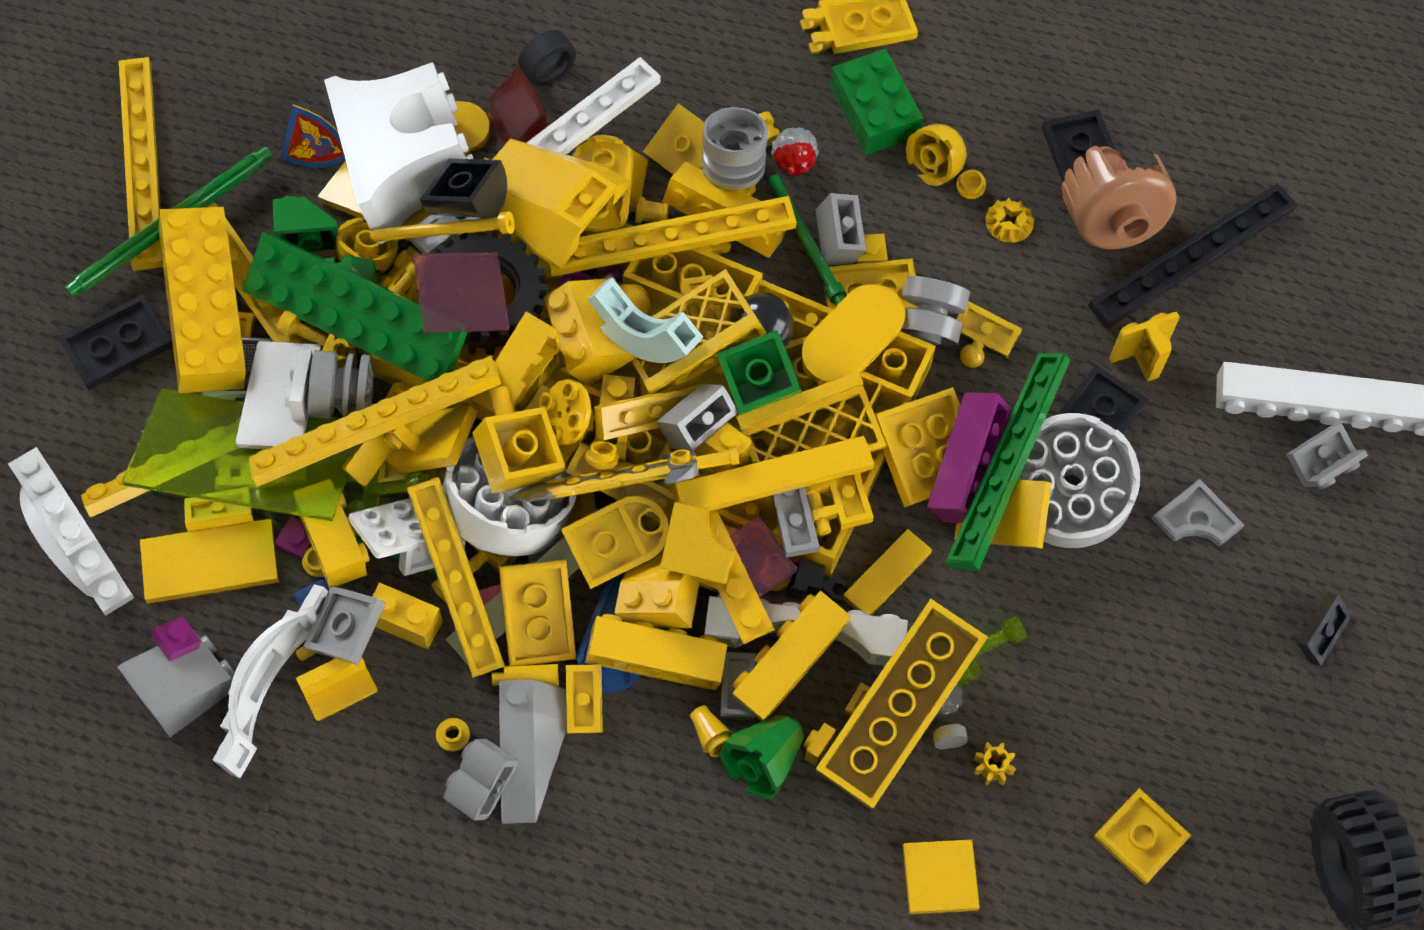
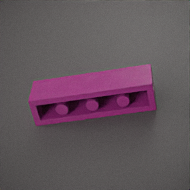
(968, 453)

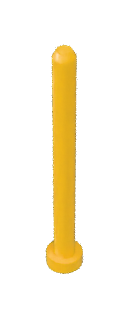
(503, 222)

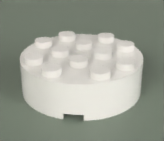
(1107, 472)
(494, 520)

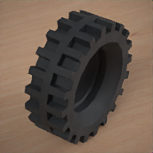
(522, 272)

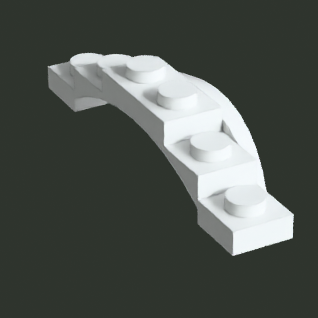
(65, 533)
(254, 677)

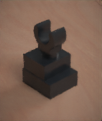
(810, 581)

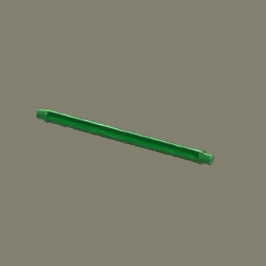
(150, 234)

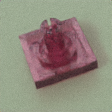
(762, 556)

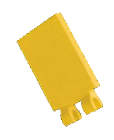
(858, 24)

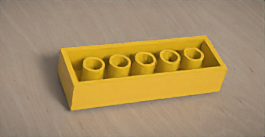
(201, 300)
(901, 704)

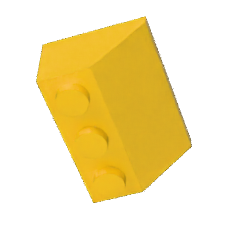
(582, 343)

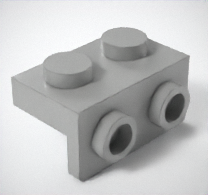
(1325, 457)

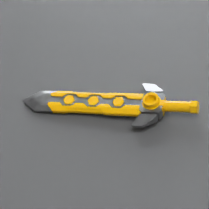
(676, 467)

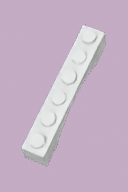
(867, 635)

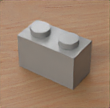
(840, 229)
(697, 417)

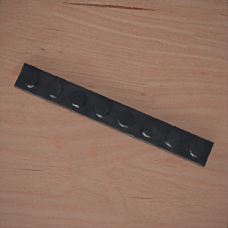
(1192, 255)

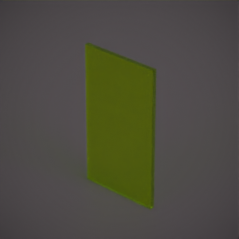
(194, 454)

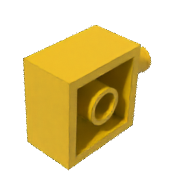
(517, 446)

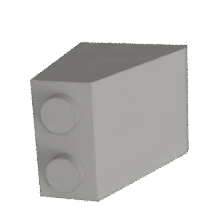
(178, 688)

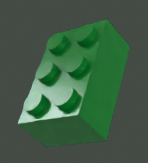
(875, 101)

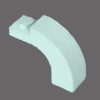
(638, 333)

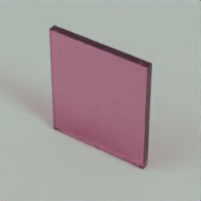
(461, 292)

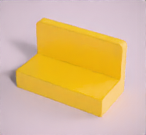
(335, 686)

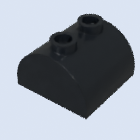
(467, 189)

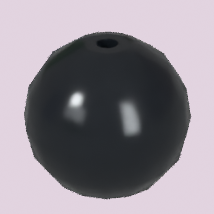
(770, 312)

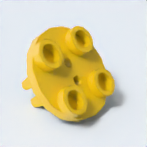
(568, 411)

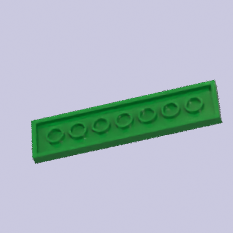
(350, 308)

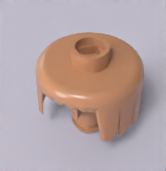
(1114, 203)

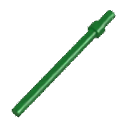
(834, 289)

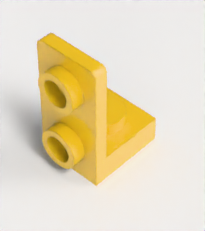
(371, 454)

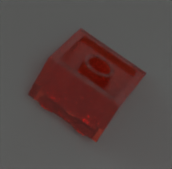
(517, 109)

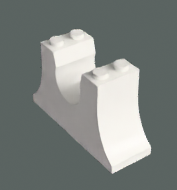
(395, 139)

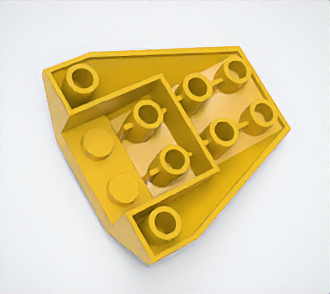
(554, 197)

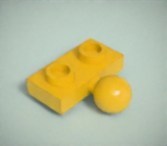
(986, 331)

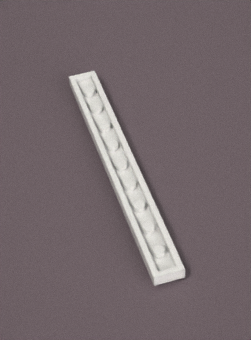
(573, 127)

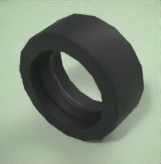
(546, 57)

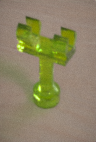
(374, 489)
(1011, 631)

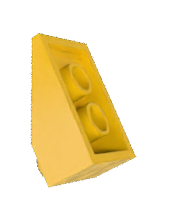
(657, 595)

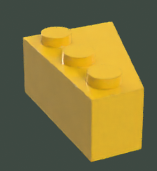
(523, 364)

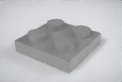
(344, 625)

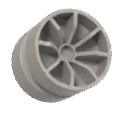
(933, 302)

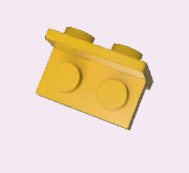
(1147, 343)

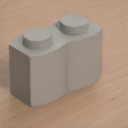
(480, 779)

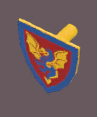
(311, 140)

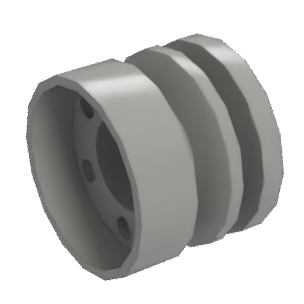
(734, 148)
(339, 385)

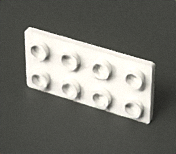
(276, 395)
(394, 530)

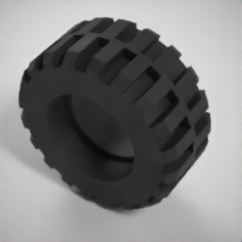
(1366, 860)

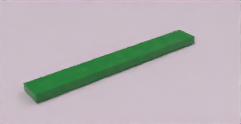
(1008, 462)

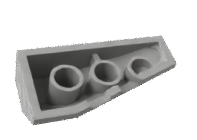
(532, 732)

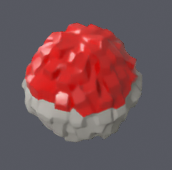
(795, 151)

